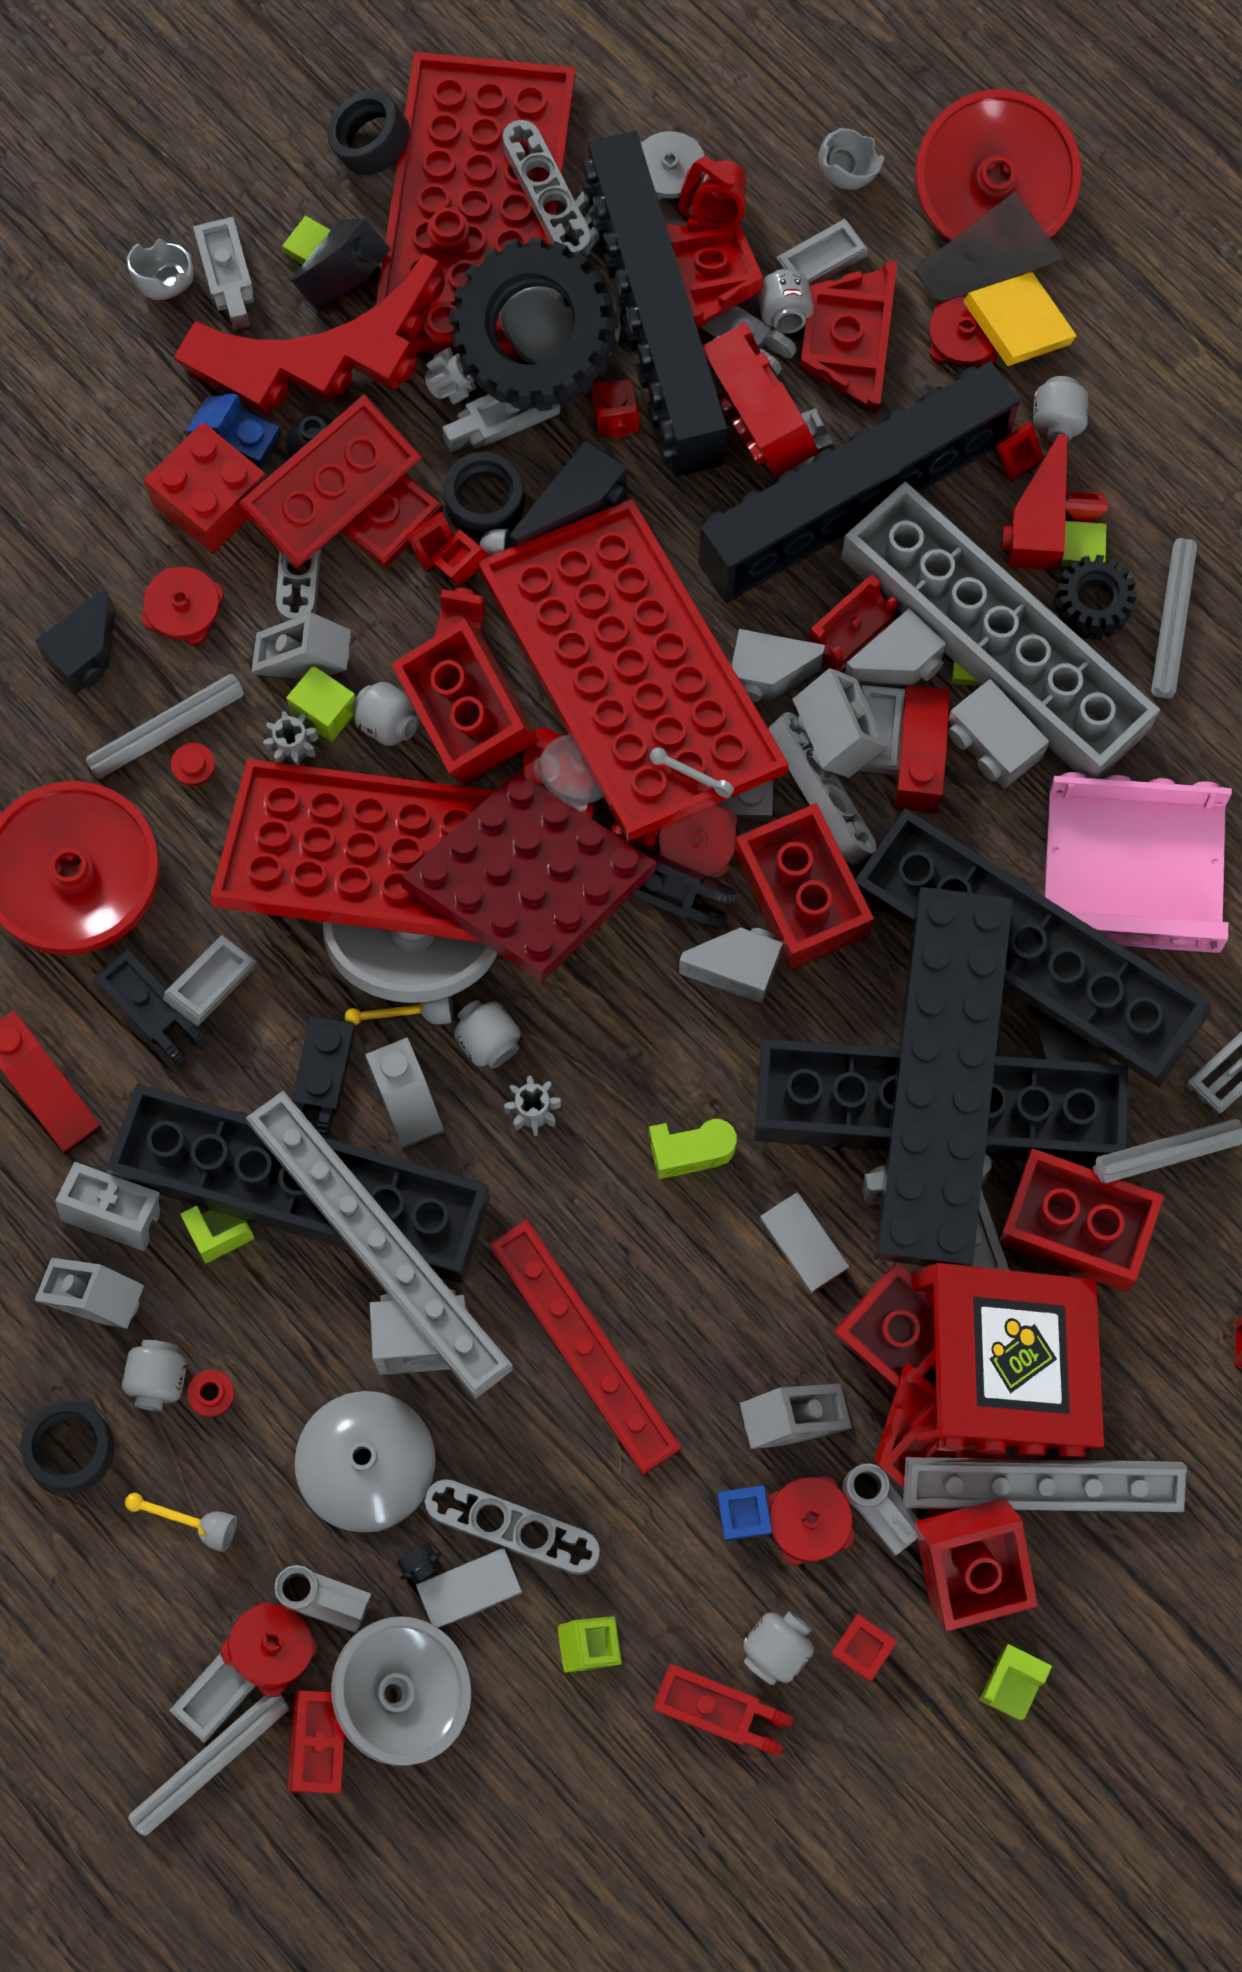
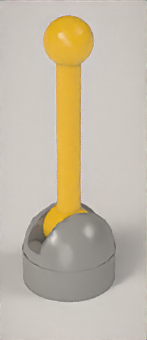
(435, 1012)
(214, 1529)

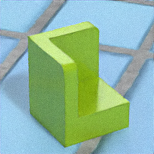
(324, 703)
(216, 1232)
(1014, 1682)

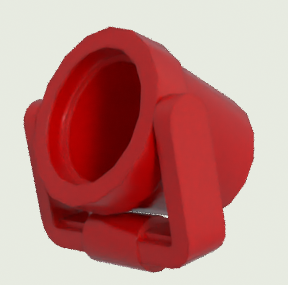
(718, 196)

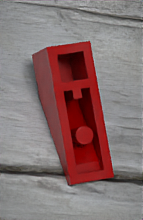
(1038, 520)
(922, 749)
(43, 1085)

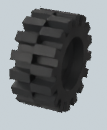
(1101, 575)

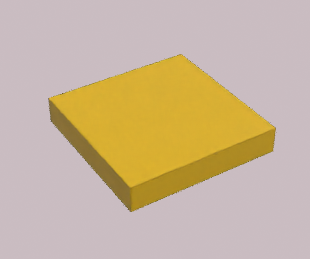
(1019, 318)

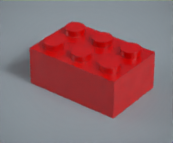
(465, 701)
(803, 886)
(1078, 1222)

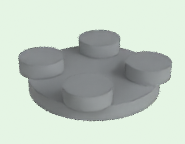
(668, 159)

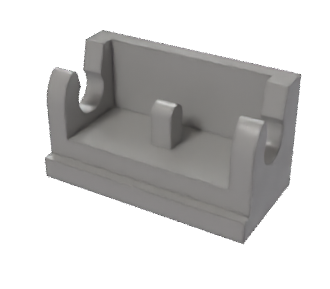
(108, 1206)

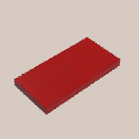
(330, 482)

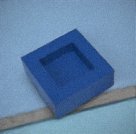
(744, 1513)

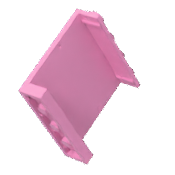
(1139, 859)

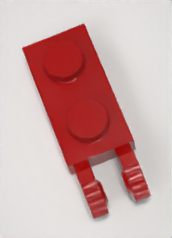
(717, 1709)

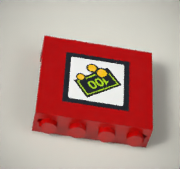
(1014, 1361)

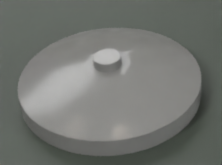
(405, 964)

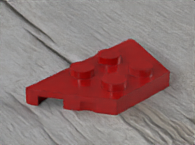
(714, 267)
(850, 333)
(910, 1414)

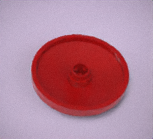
(988, 150)
(74, 867)

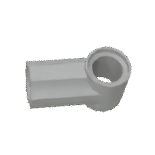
(885, 1511)
(327, 1600)

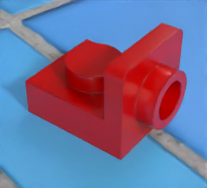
(615, 408)
(458, 605)

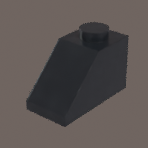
(340, 262)
(81, 642)

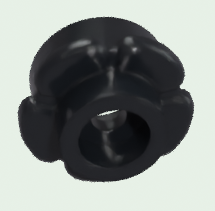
(419, 1563)

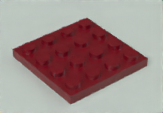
(529, 876)

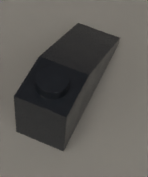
(582, 488)

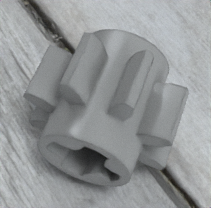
(448, 377)
(287, 727)
(531, 1093)

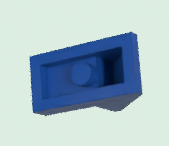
(242, 430)

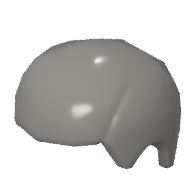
(849, 159)
(160, 270)

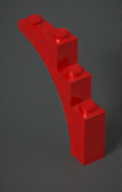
(318, 362)

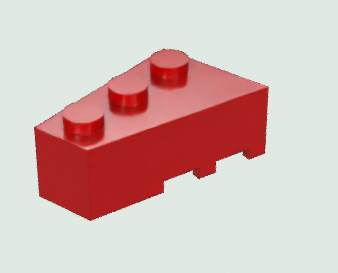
(758, 402)

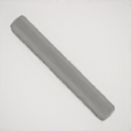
(1174, 618)
(164, 726)
(1168, 1151)
(207, 1763)

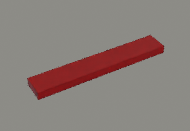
(585, 1347)

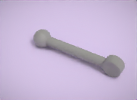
(659, 756)

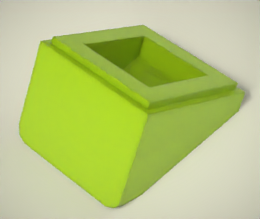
(589, 1644)

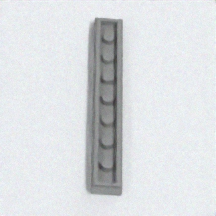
(380, 1245)

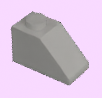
(299, 645)
(899, 654)
(773, 664)
(735, 962)
(404, 1093)
(90, 1292)
(795, 1415)

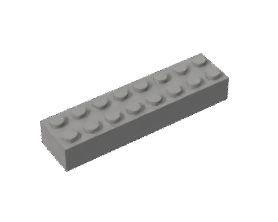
(1000, 631)

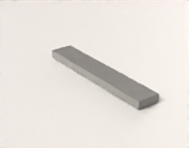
(1045, 1484)

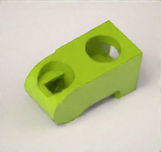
(692, 1150)

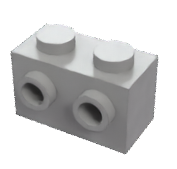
(839, 723)
(996, 734)

